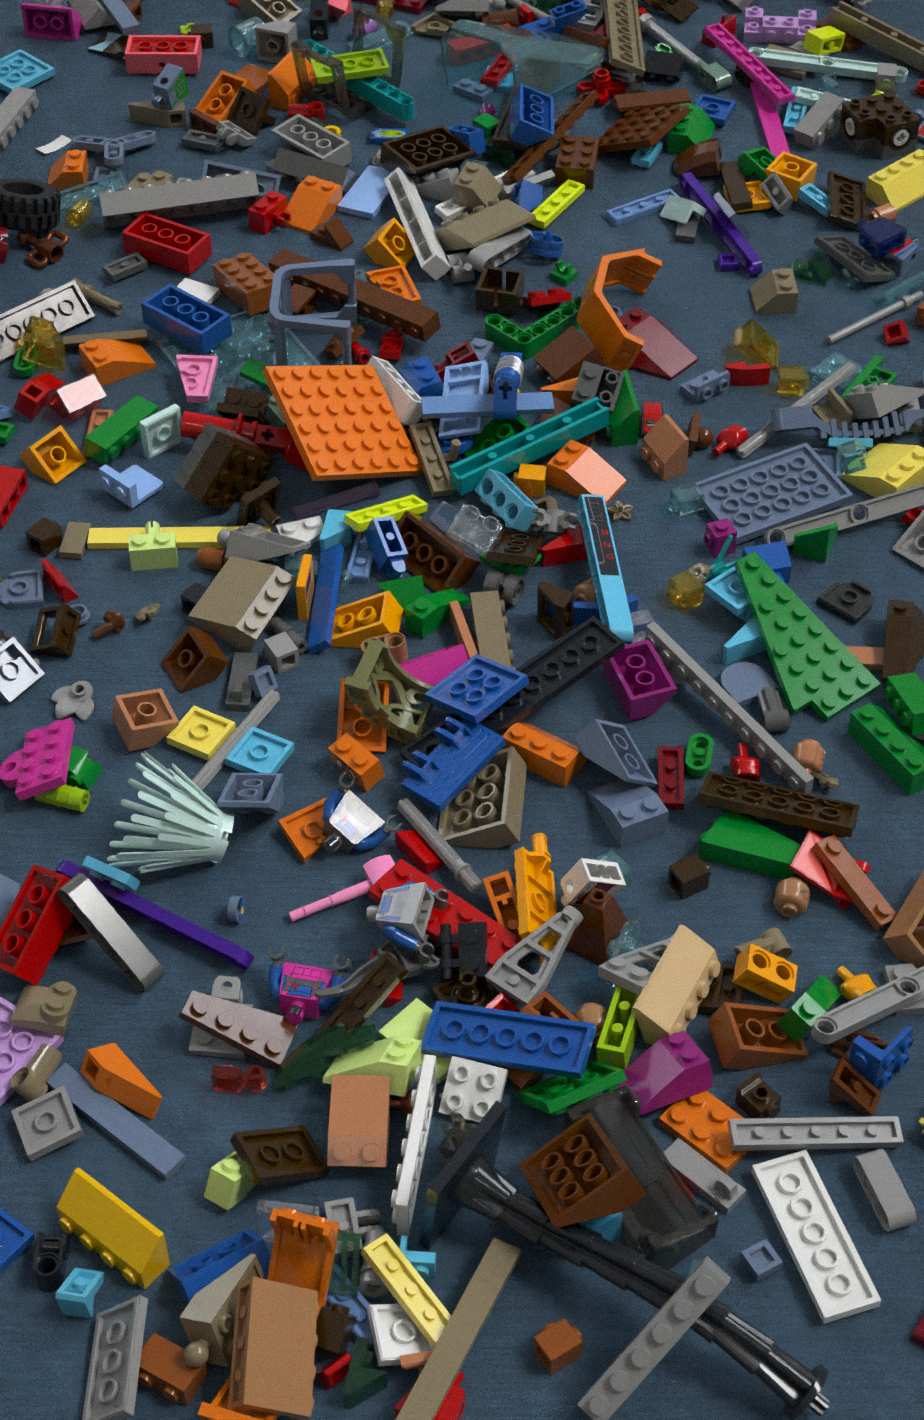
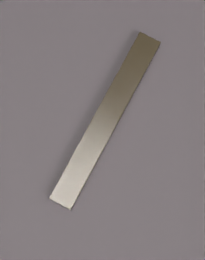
(460, 1332)

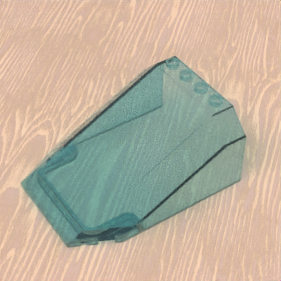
(537, 57)

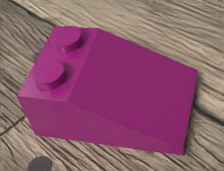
(668, 1072)

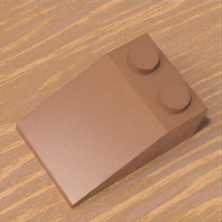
(359, 1121)

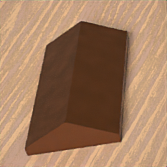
(650, 99)

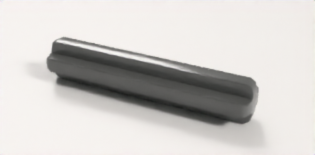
(622, 76)

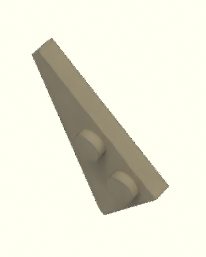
(432, 25)

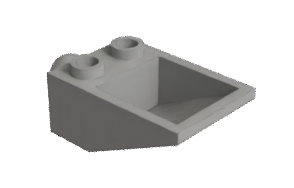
(469, 7)
(257, 544)

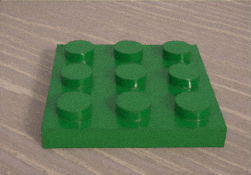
(561, 1091)

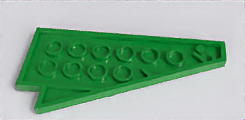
(804, 653)

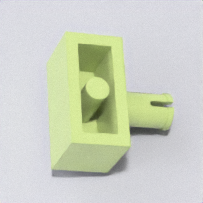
(153, 549)

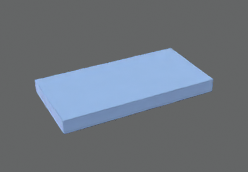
(366, 194)

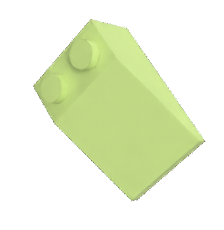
(387, 1057)

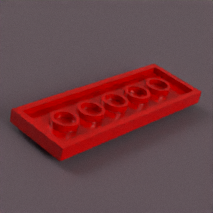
(457, 911)

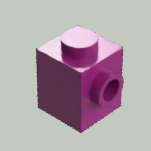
(717, 534)

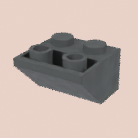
(599, 382)

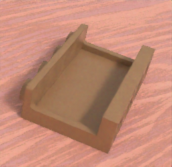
(274, 1349)

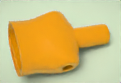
(854, 985)

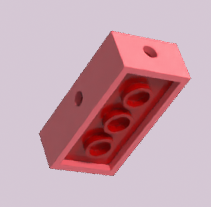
(154, 52)

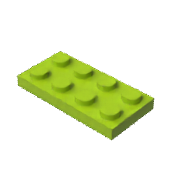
(356, 65)

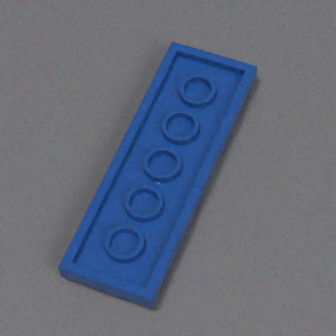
(509, 1039)

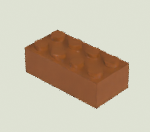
(245, 282)

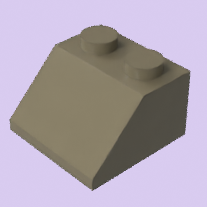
(475, 186)
(775, 293)

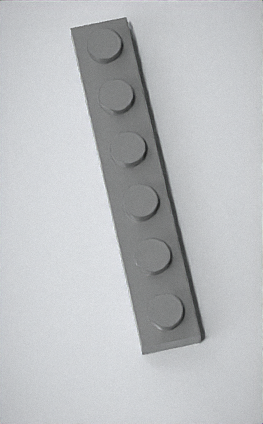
(815, 1133)

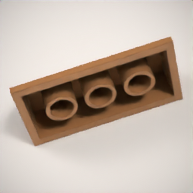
(906, 932)

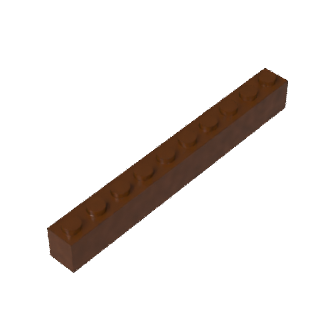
(371, 300)

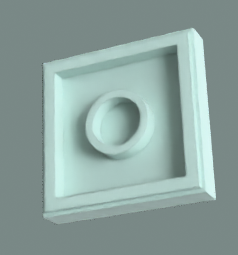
(161, 431)

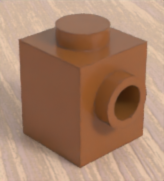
(558, 1345)

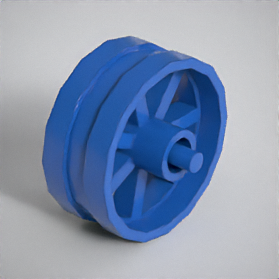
(545, 244)

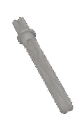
(461, 870)

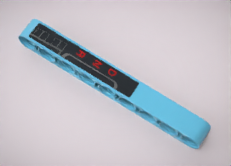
(605, 566)

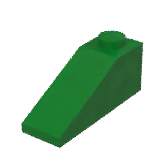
(431, 611)
(808, 1007)

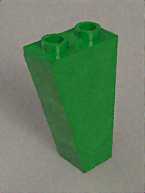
(748, 846)

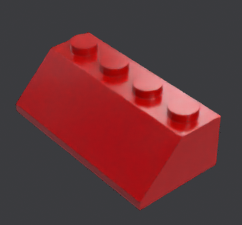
(34, 925)

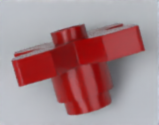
(602, 85)

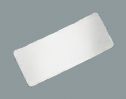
(55, 145)

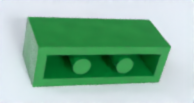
(907, 698)

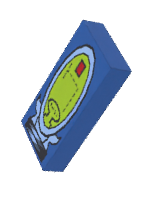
(381, 135)

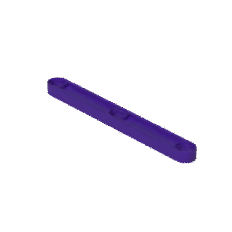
(721, 224)
(164, 919)

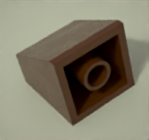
(565, 356)

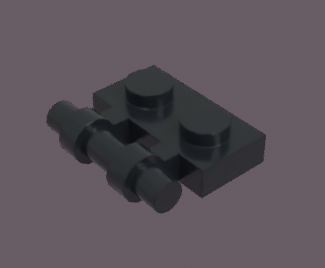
(472, 948)

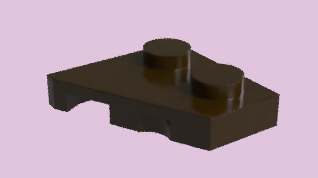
(721, 990)

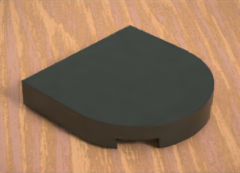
(847, 601)

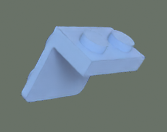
(131, 485)

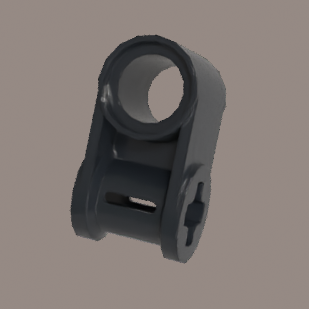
(51, 1255)

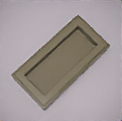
(74, 540)

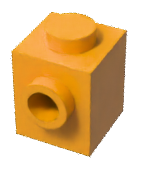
(536, 476)

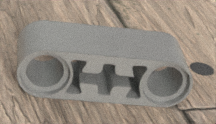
(884, 1190)

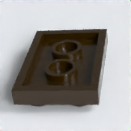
(279, 1155)

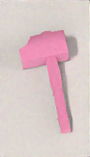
(373, 872)

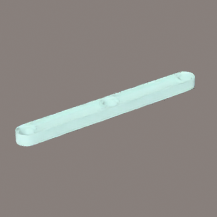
(822, 64)

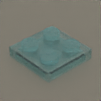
(829, 366)

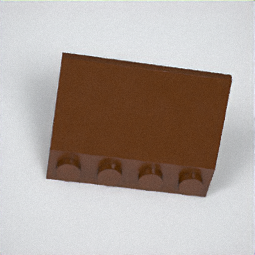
(581, 1175)

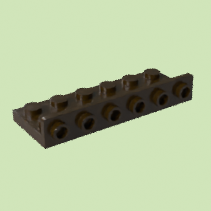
(778, 804)

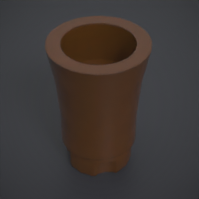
(503, 17)

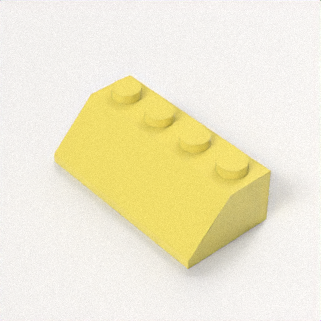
(899, 182)

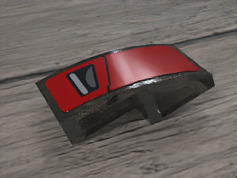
(650, 414)

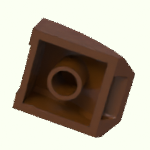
(700, 159)

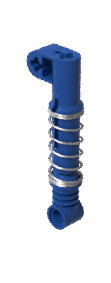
(506, 382)

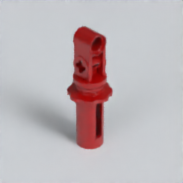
(193, 425)

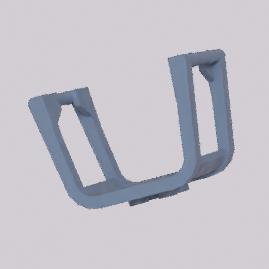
(281, 315)

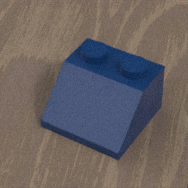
(422, 377)

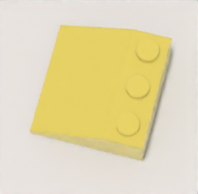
(889, 469)

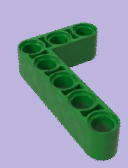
(534, 337)

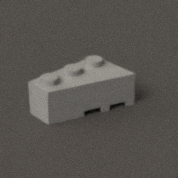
(820, 121)

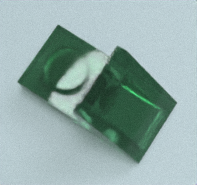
(814, 270)
(362, 1380)

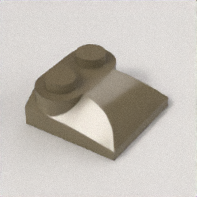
(46, 1007)

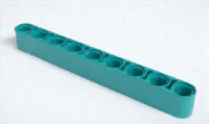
(375, 90)

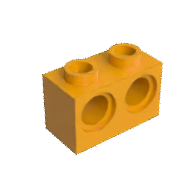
(765, 974)

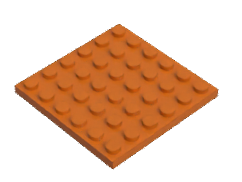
(342, 422)

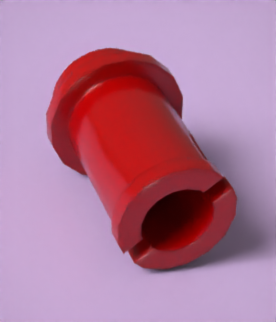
(361, 354)

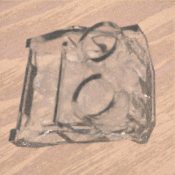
(474, 530)

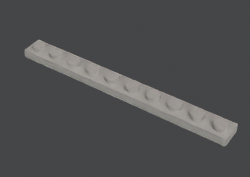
(730, 710)

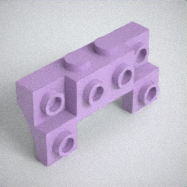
(777, 28)

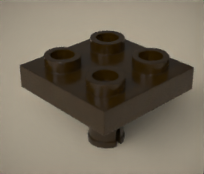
(260, 504)
(464, 990)

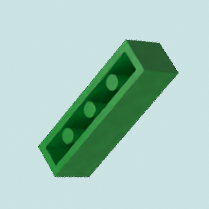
(118, 430)

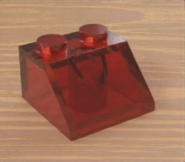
(77, 397)

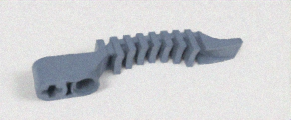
(802, 418)

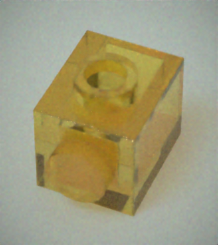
(792, 380)
(685, 590)

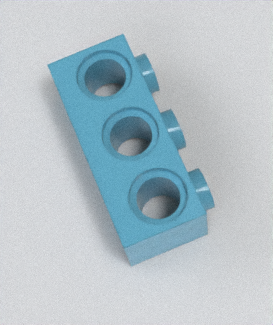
(506, 500)

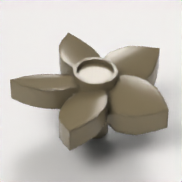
(620, 511)
(826, 779)

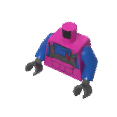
(296, 984)

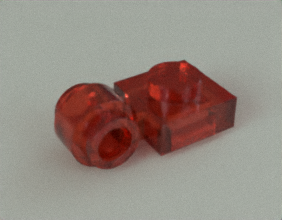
(231, 1079)

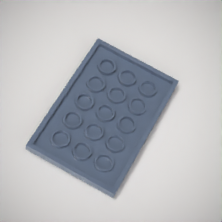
(773, 492)

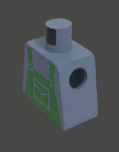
(170, 88)

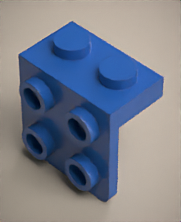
(880, 1065)

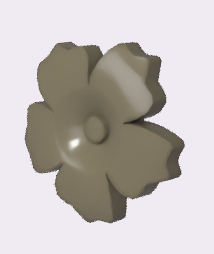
(699, 571)
(147, 611)

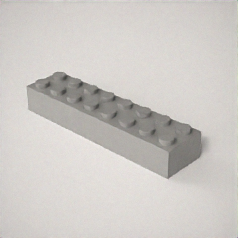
(179, 199)

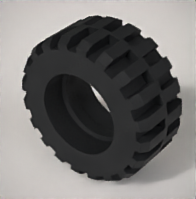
(29, 205)

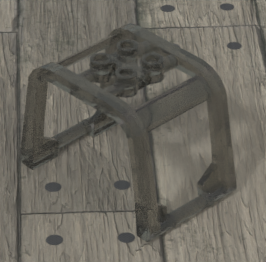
(347, 100)

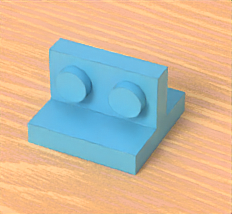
(730, 593)

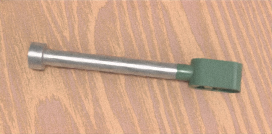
(711, 75)

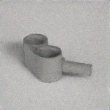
(460, 270)

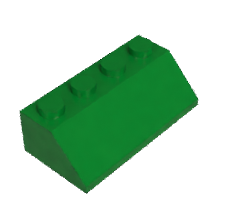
(889, 746)

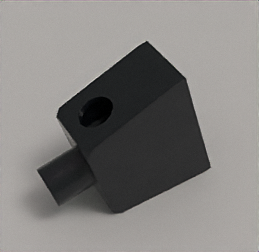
(319, 25)

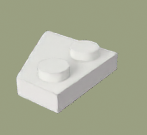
(305, 529)

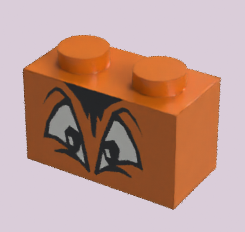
(356, 761)

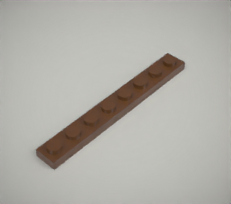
(561, 125)

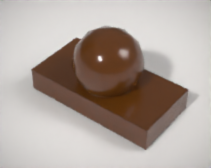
(698, 436)

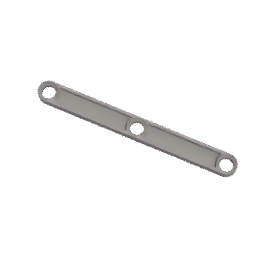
(844, 518)
(869, 1007)

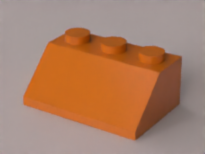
(284, 83)
(545, 753)

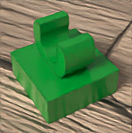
(563, 273)

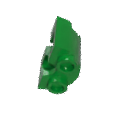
(82, 770)

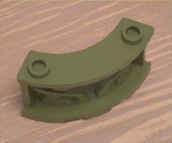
(362, 689)

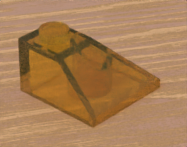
(757, 344)

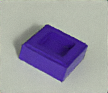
(728, 262)

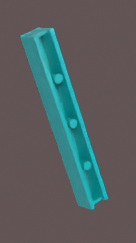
(530, 444)

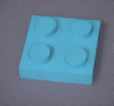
(259, 752)

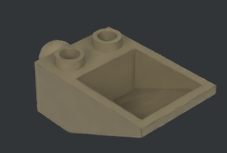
(211, 1316)

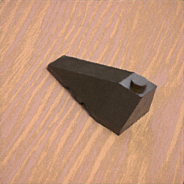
(902, 638)

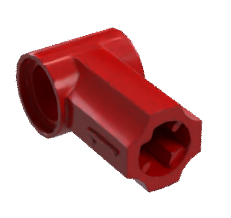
(313, 109)

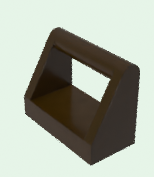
(564, 609)
(63, 631)

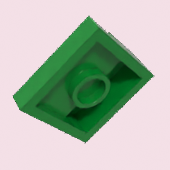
(755, 162)

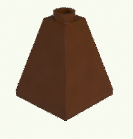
(600, 925)

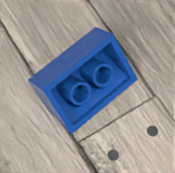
(211, 1263)

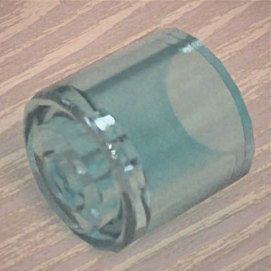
(243, 38)

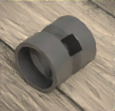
(509, 586)

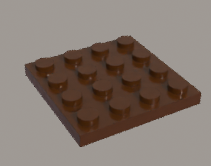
(641, 128)

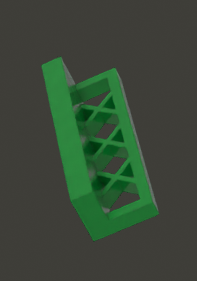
(870, 375)

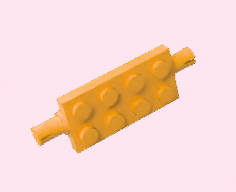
(535, 890)

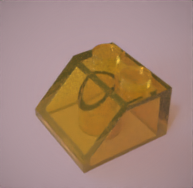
(43, 344)

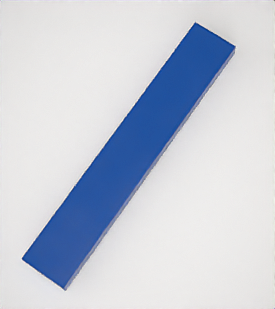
(325, 598)

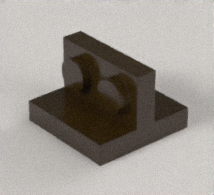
(250, 111)
(249, 403)

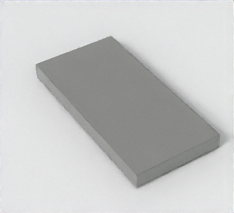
(115, 1361)

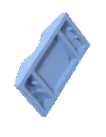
(464, 380)

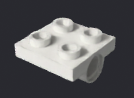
(472, 1088)

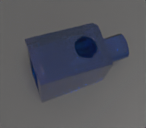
(881, 236)

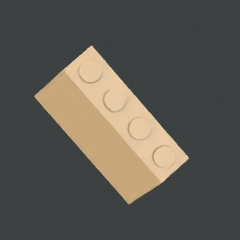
(676, 986)

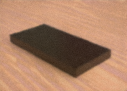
(845, 200)
(516, 547)

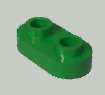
(21, 367)
(699, 754)

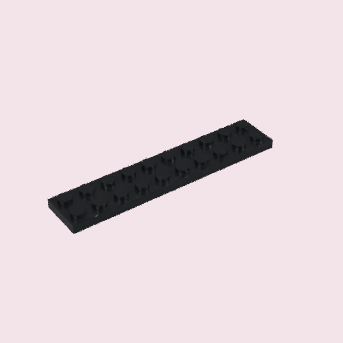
(548, 676)

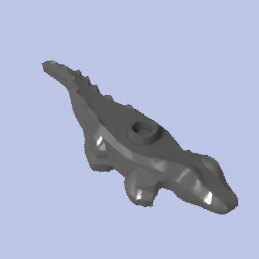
(402, 955)

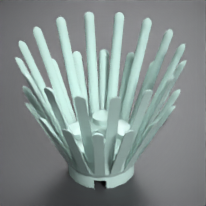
(195, 830)

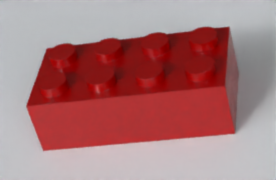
(167, 243)

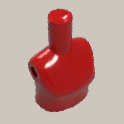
(730, 438)
(744, 765)

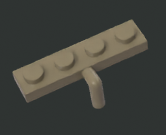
(432, 459)

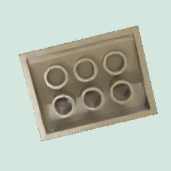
(482, 224)
(242, 601)
(489, 806)

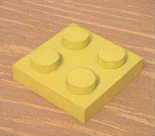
(201, 733)

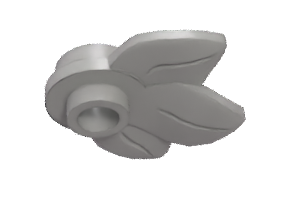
(72, 702)

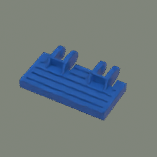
(453, 767)

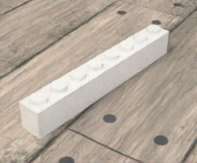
(417, 224)

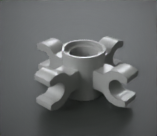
(554, 521)

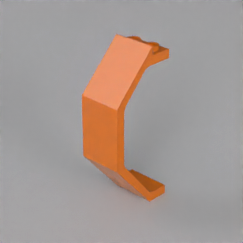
(596, 317)
(299, 1257)

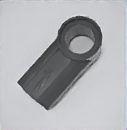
(772, 715)

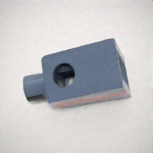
(902, 258)

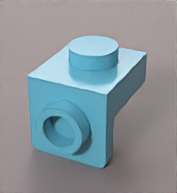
(422, 1261)

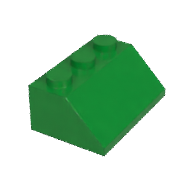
(690, 130)
(625, 417)

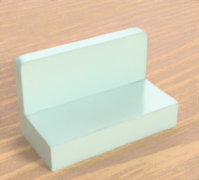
(680, 209)

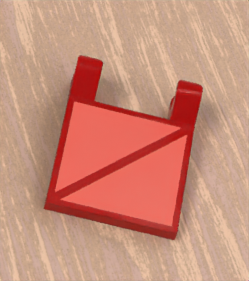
(813, 870)

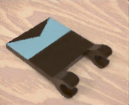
(111, 45)

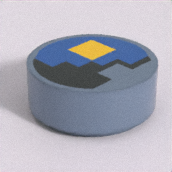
(236, 909)

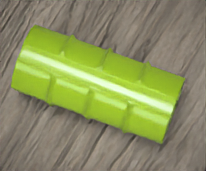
(67, 797)

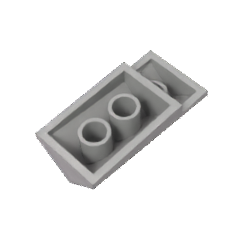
(92, 13)

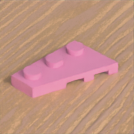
(197, 376)

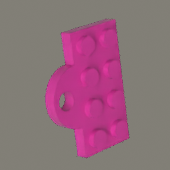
(41, 762)

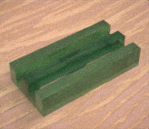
(342, 1289)

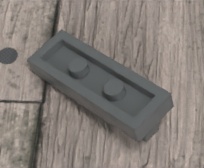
(239, 688)

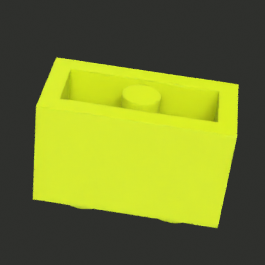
(824, 40)

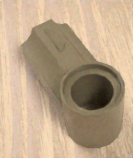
(771, 941)
(32, 1079)

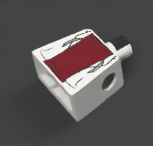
(587, 875)

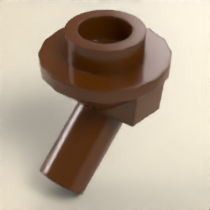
(113, 622)

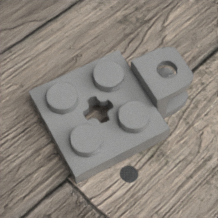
(204, 1043)

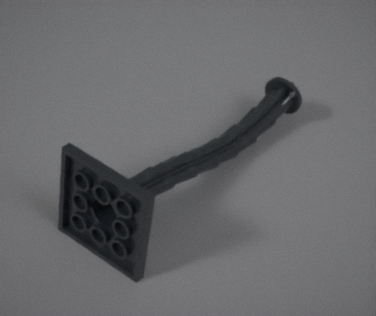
(476, 1184)

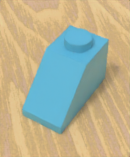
(335, 530)

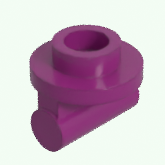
(487, 108)

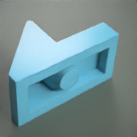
(78, 1292)

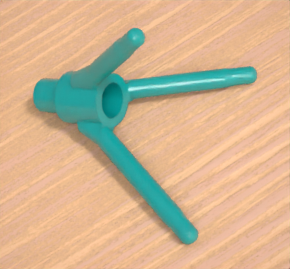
(718, 566)

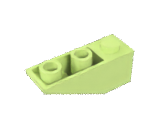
(228, 1182)

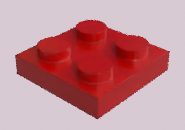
(553, 295)

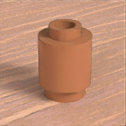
(887, 211)

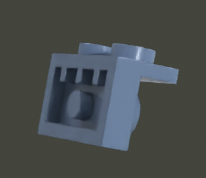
(705, 386)

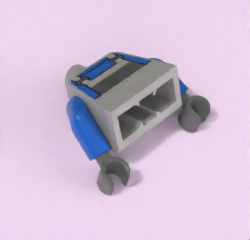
(406, 913)

